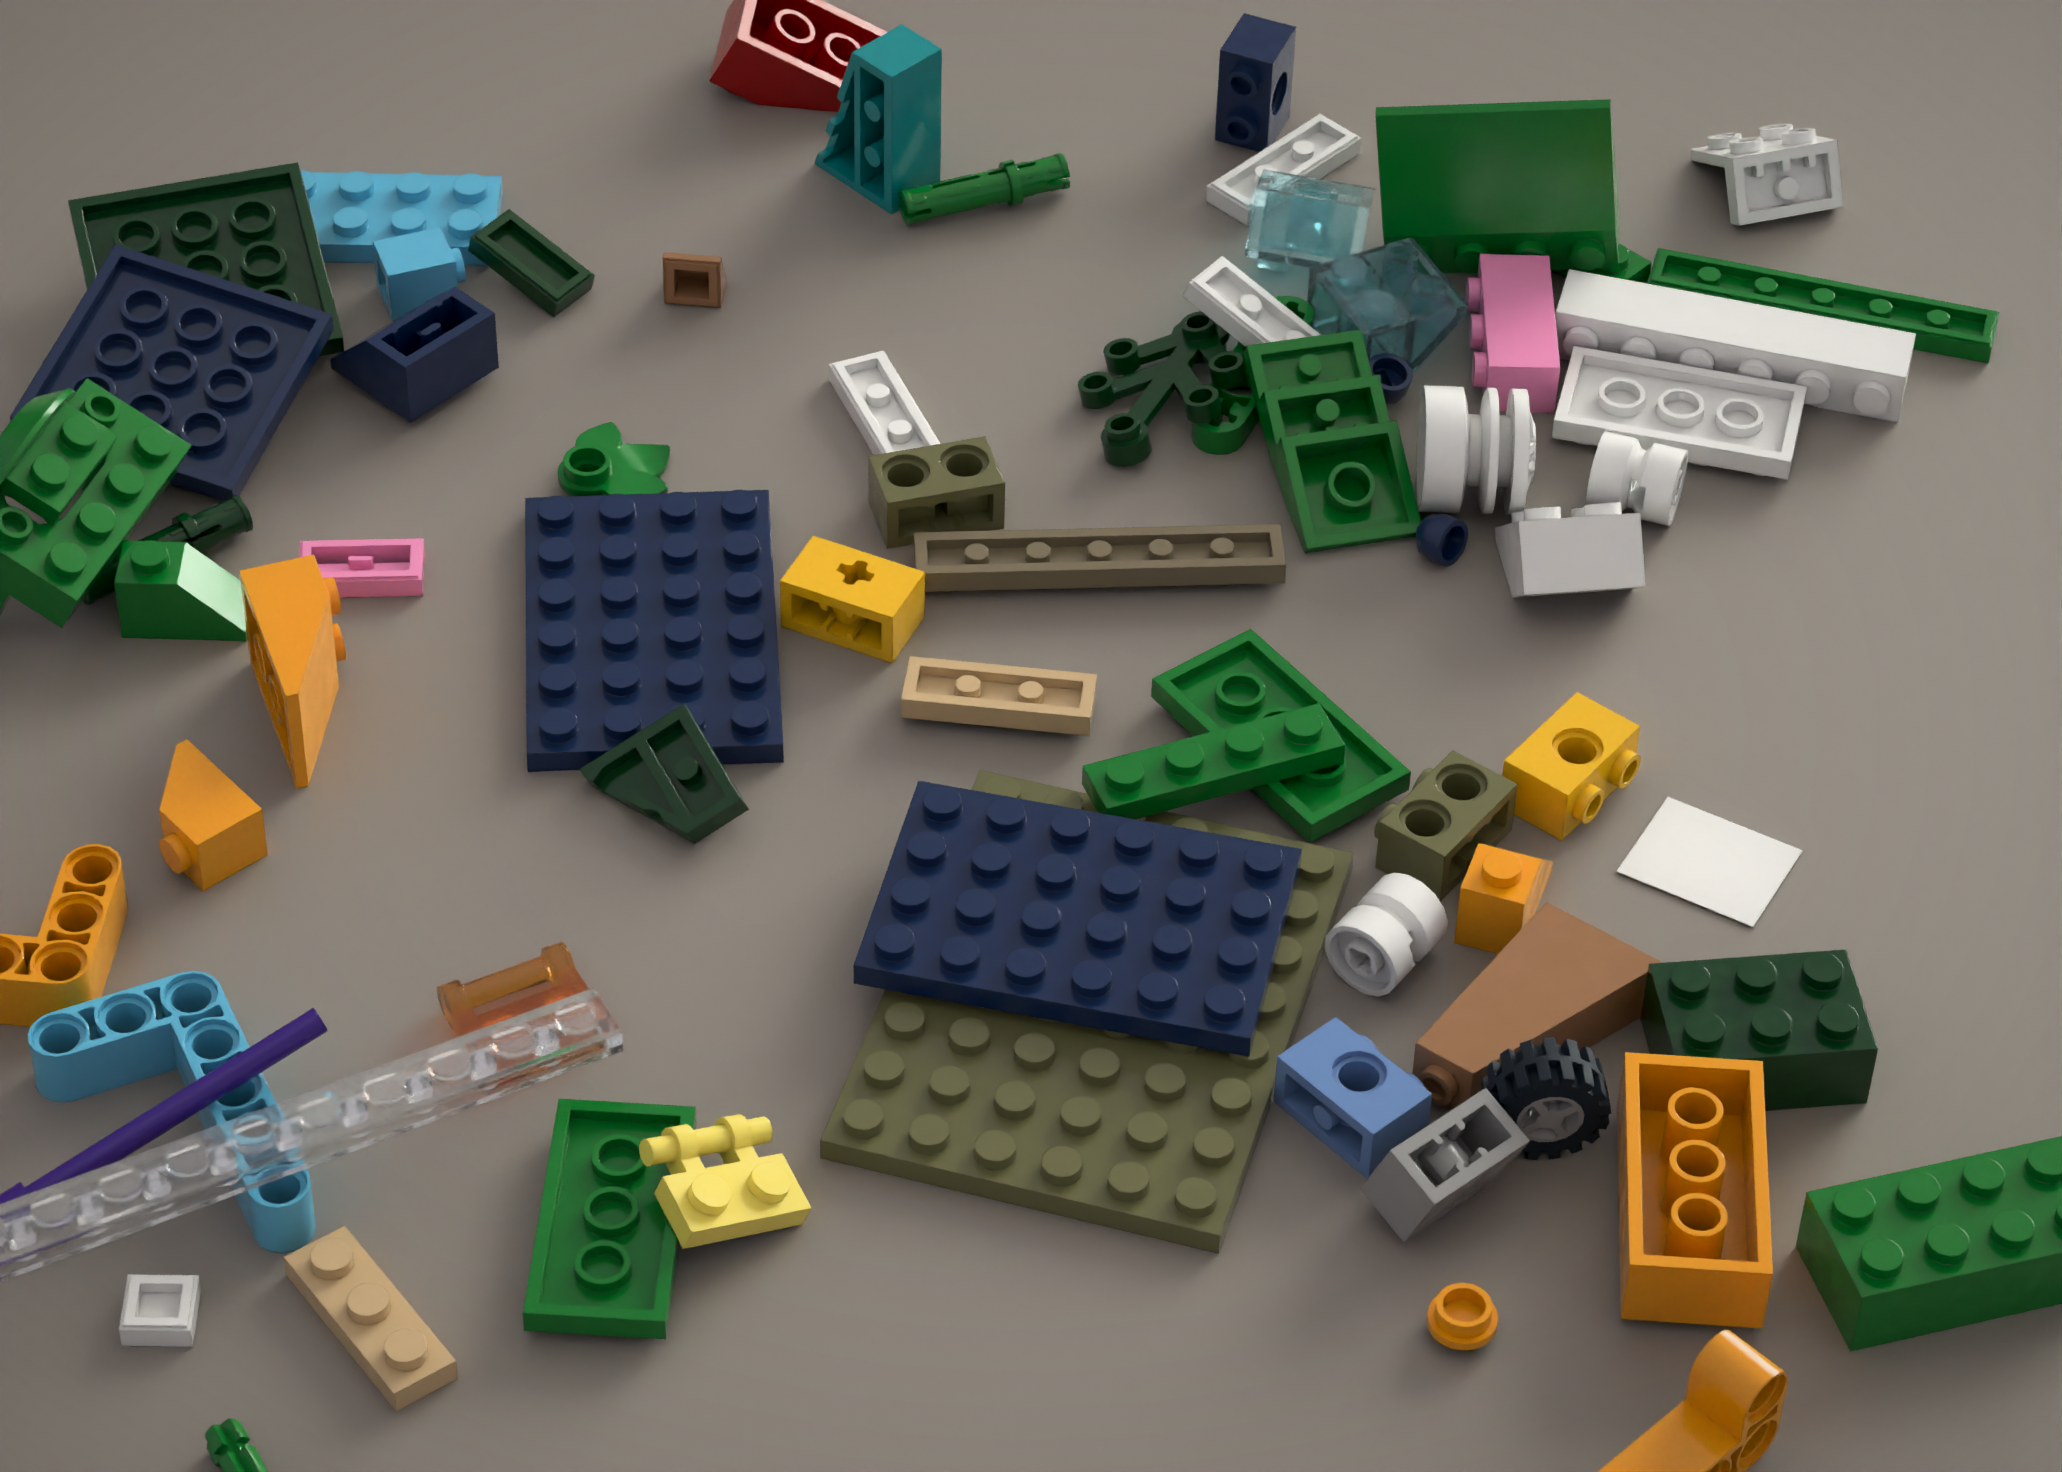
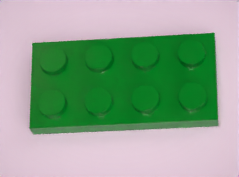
(1252, 681)
(601, 1236)

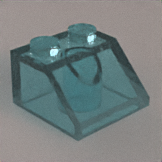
(1306, 220)

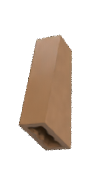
(1545, 983)

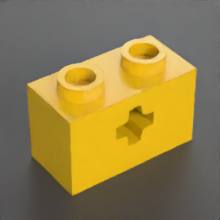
(852, 599)

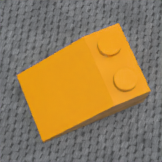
(294, 653)

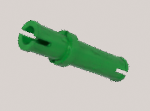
(1004, 184)

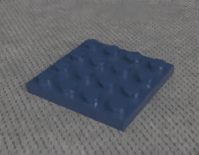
(192, 357)

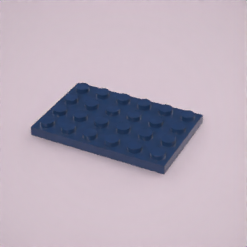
(650, 611)
(1080, 918)

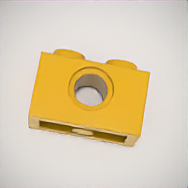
(1572, 765)

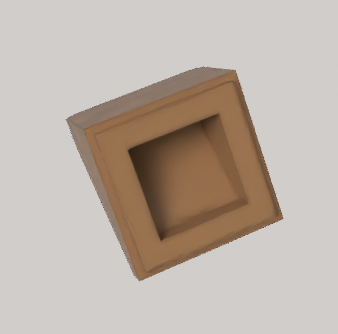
(693, 279)

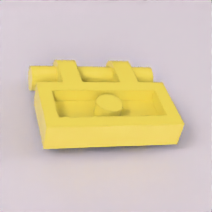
(728, 1199)

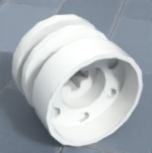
(1473, 450)

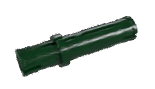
(198, 530)

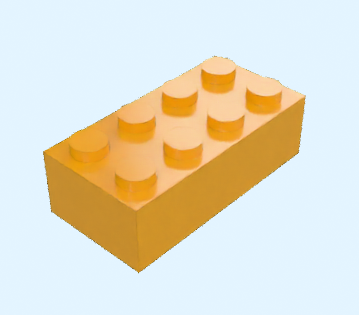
(1693, 1191)

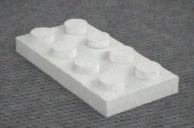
(1711, 413)

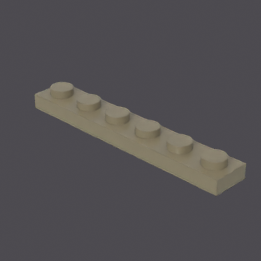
(1100, 557)

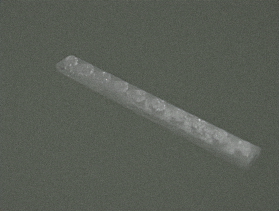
(303, 1131)

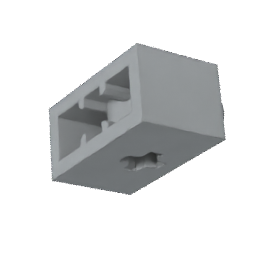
(1444, 1164)

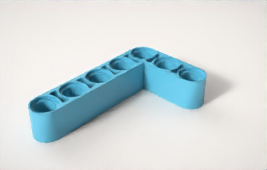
(154, 1030)

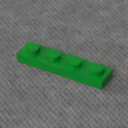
(1214, 763)

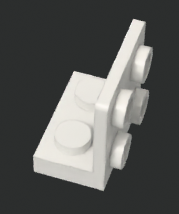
(1776, 173)

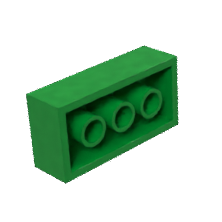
(1938, 1244)

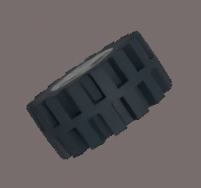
(1551, 1095)

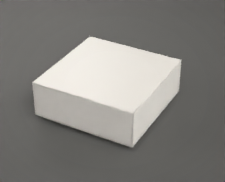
(160, 1310)

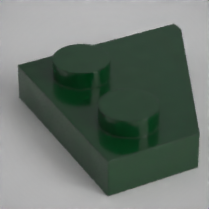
(670, 777)

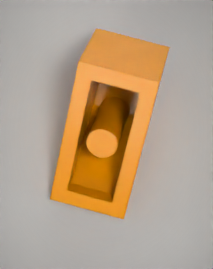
(207, 821)
(1498, 896)

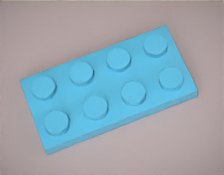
(367, 207)

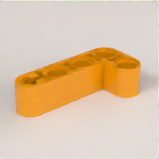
(1723, 1422)

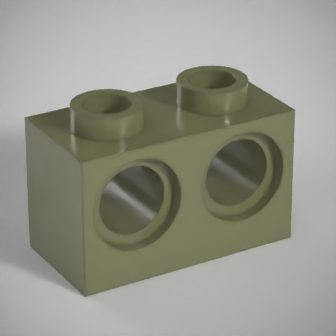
(936, 490)
(1443, 821)

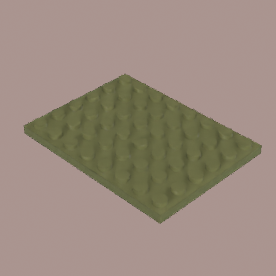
(1075, 1113)

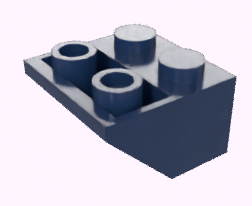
(424, 354)

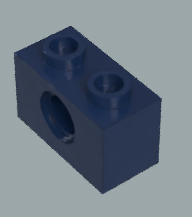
(1255, 82)

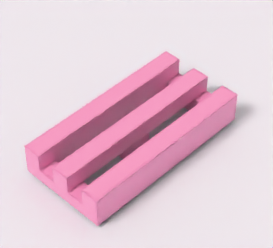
(370, 565)

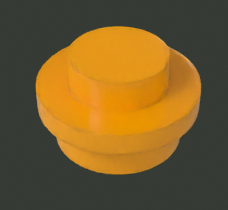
(1462, 1317)

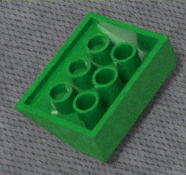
(1501, 182)

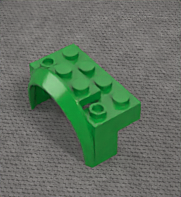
(45, 461)

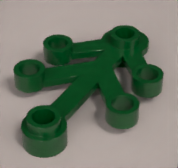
(1192, 342)

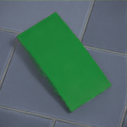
(1332, 441)

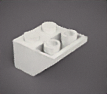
(1571, 555)

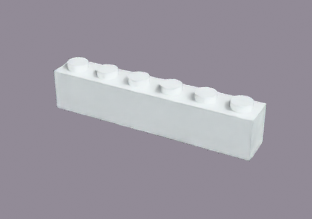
(1840, 361)

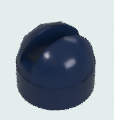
(1394, 373)
(1442, 538)

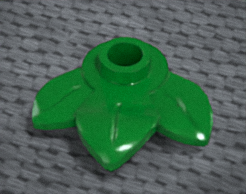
(608, 466)

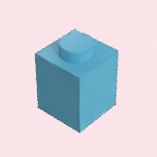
(415, 269)

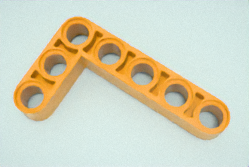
(75, 941)

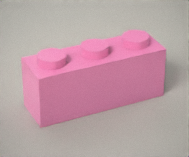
(1514, 329)

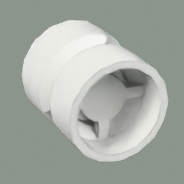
(1638, 477)
(1386, 934)

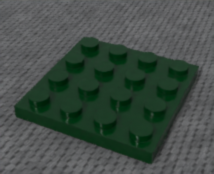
(232, 226)

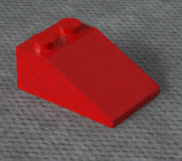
(788, 52)

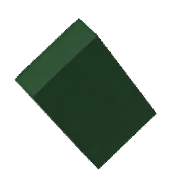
(531, 262)

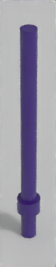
(183, 1103)

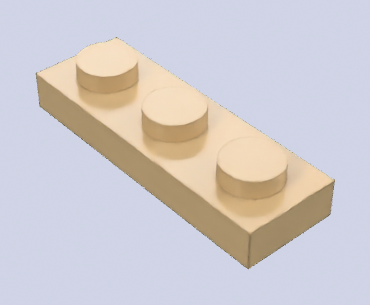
(999, 695)
(370, 1318)

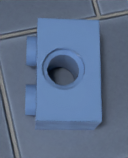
(1350, 1095)

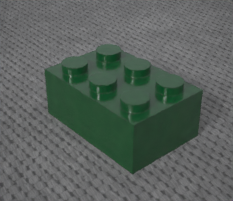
(1780, 1009)

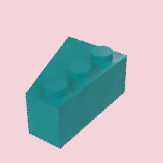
(887, 118)

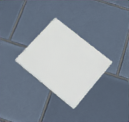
(1710, 861)

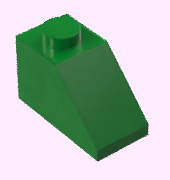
(176, 594)

